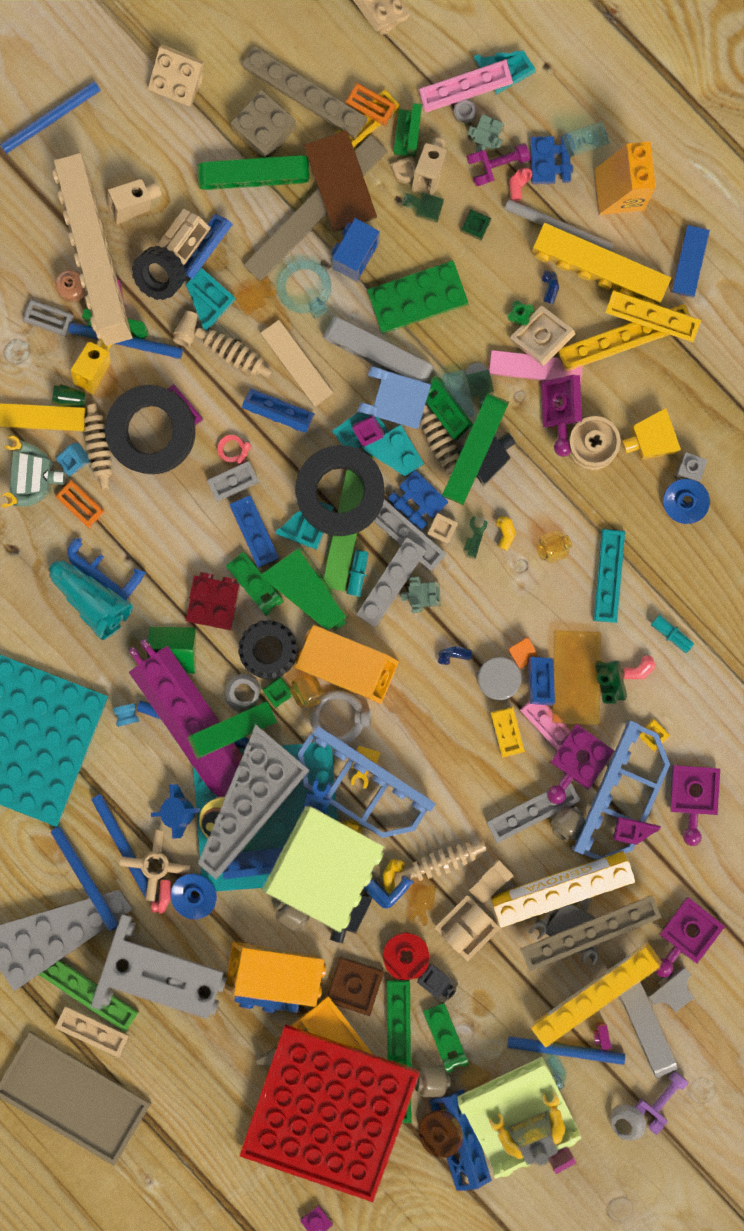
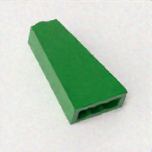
(306, 588)

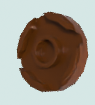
(440, 1134)

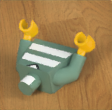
(30, 475)

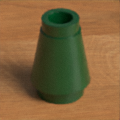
(67, 396)

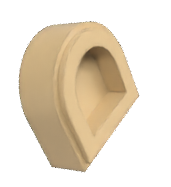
(404, 170)

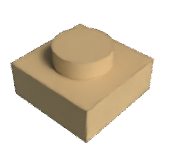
(442, 528)

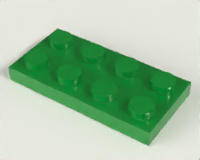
(417, 297)

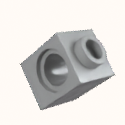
(690, 467)

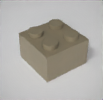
(263, 125)

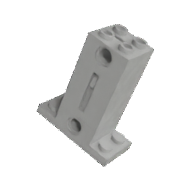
(157, 976)

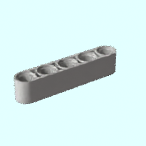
(376, 350)
(648, 1030)

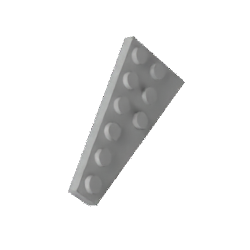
(257, 790)
(44, 938)

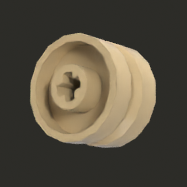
(598, 430)

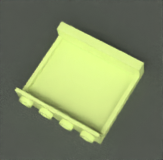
(323, 869)

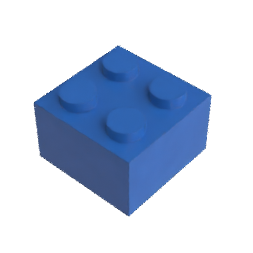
(355, 249)

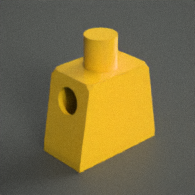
(91, 366)
(653, 437)

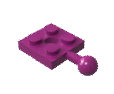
(559, 416)
(566, 761)
(683, 802)
(676, 935)

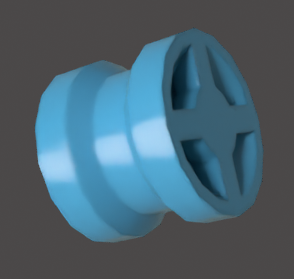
(125, 715)

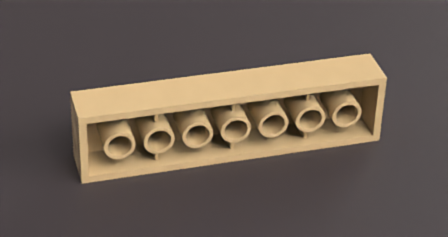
(91, 250)

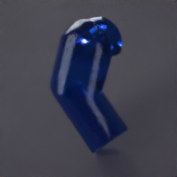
(553, 286)
(453, 652)

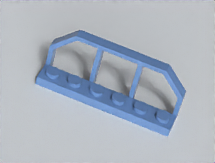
(380, 775)
(612, 777)

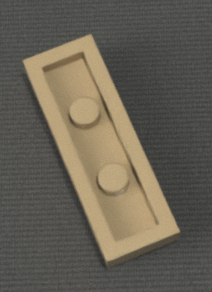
(92, 1031)

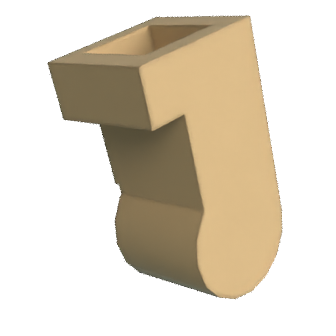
(490, 881)

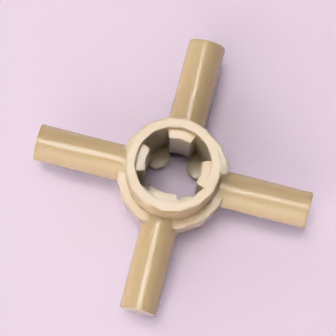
(162, 859)

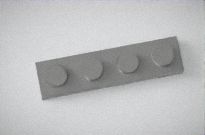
(400, 528)
(391, 582)
(528, 814)

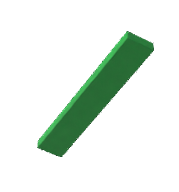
(399, 1027)

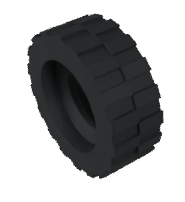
(169, 262)

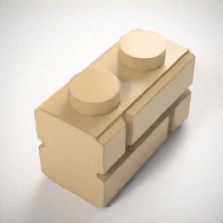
(184, 235)

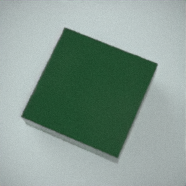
(476, 225)

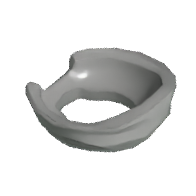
(230, 688)
(632, 1115)

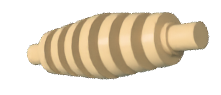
(233, 352)
(438, 437)
(98, 446)
(461, 854)

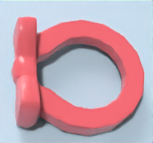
(239, 459)

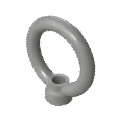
(362, 714)

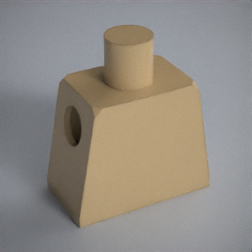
(430, 167)
(131, 200)

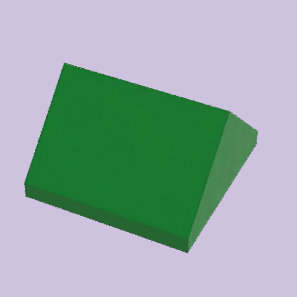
(180, 642)

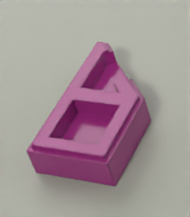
(633, 831)

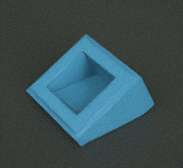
(73, 459)

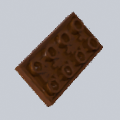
(340, 180)

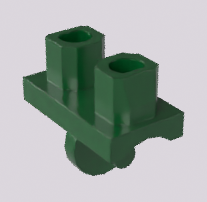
(611, 681)

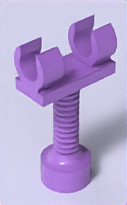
(676, 1082)

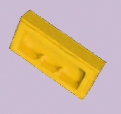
(507, 731)

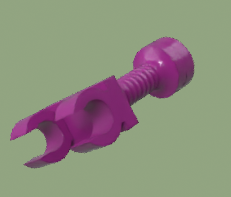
(521, 154)

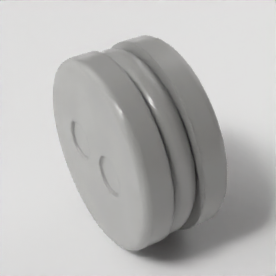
(499, 678)

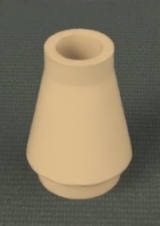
(185, 331)

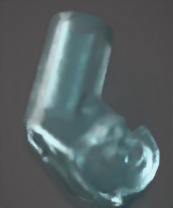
(559, 1071)

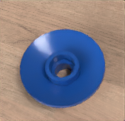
(679, 509)
(189, 905)

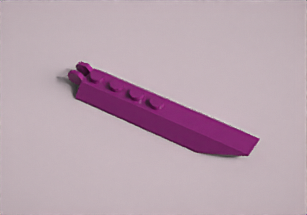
(184, 714)

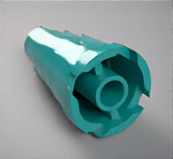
(96, 604)

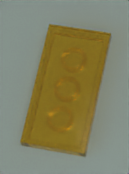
(576, 677)

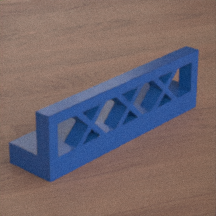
(252, 863)
(472, 1156)

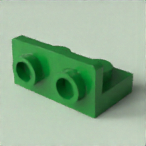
(408, 131)

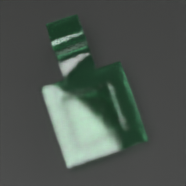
(427, 207)
(479, 385)
(472, 544)

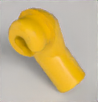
(508, 532)
(389, 874)

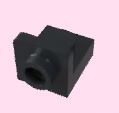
(438, 983)

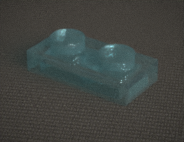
(585, 139)
(458, 386)

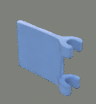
(397, 398)

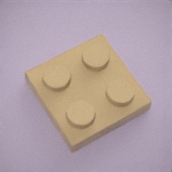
(542, 336)

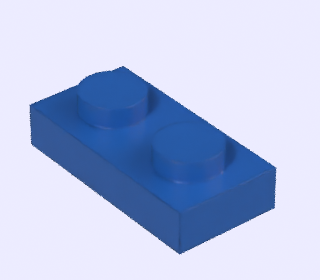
(541, 681)

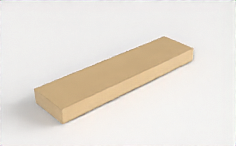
(296, 363)

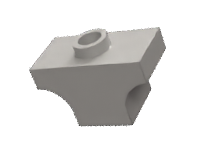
(672, 990)

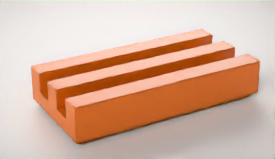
(387, 114)
(94, 517)

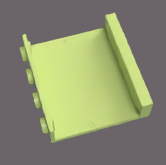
(516, 1098)

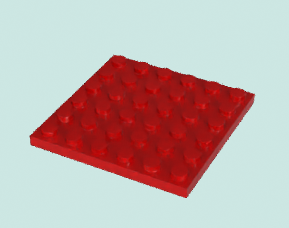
(329, 1113)

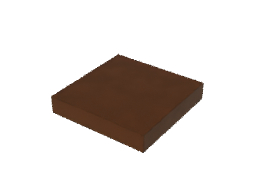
(355, 985)

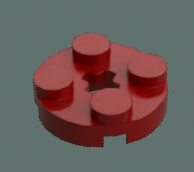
(392, 955)

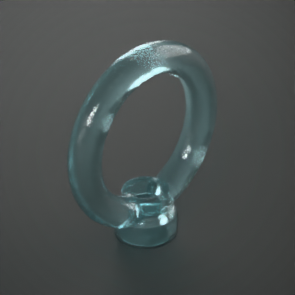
(316, 306)

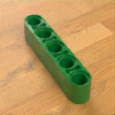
(253, 172)
(475, 449)

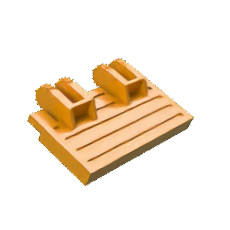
(329, 1023)

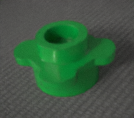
(520, 319)

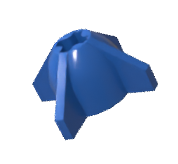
(176, 812)

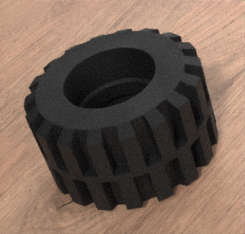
(247, 647)

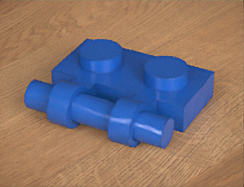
(543, 161)
(423, 495)

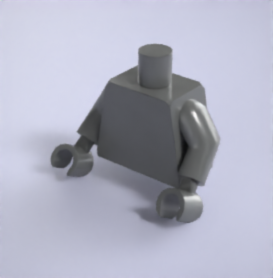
(565, 918)

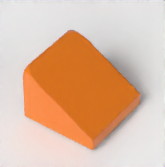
(522, 652)

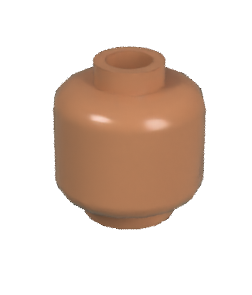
(65, 290)

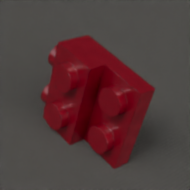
(213, 601)

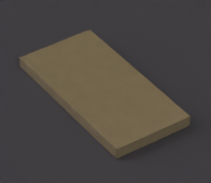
(72, 1098)

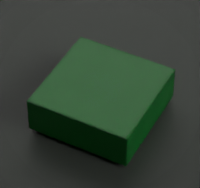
(277, 692)

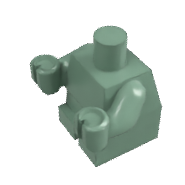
(486, 133)
(422, 595)

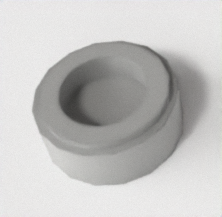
(465, 111)

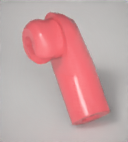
(517, 181)
(642, 671)
(164, 897)

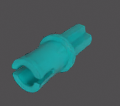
(357, 573)
(672, 634)

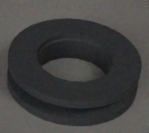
(118, 424)
(340, 458)

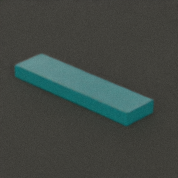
(609, 576)

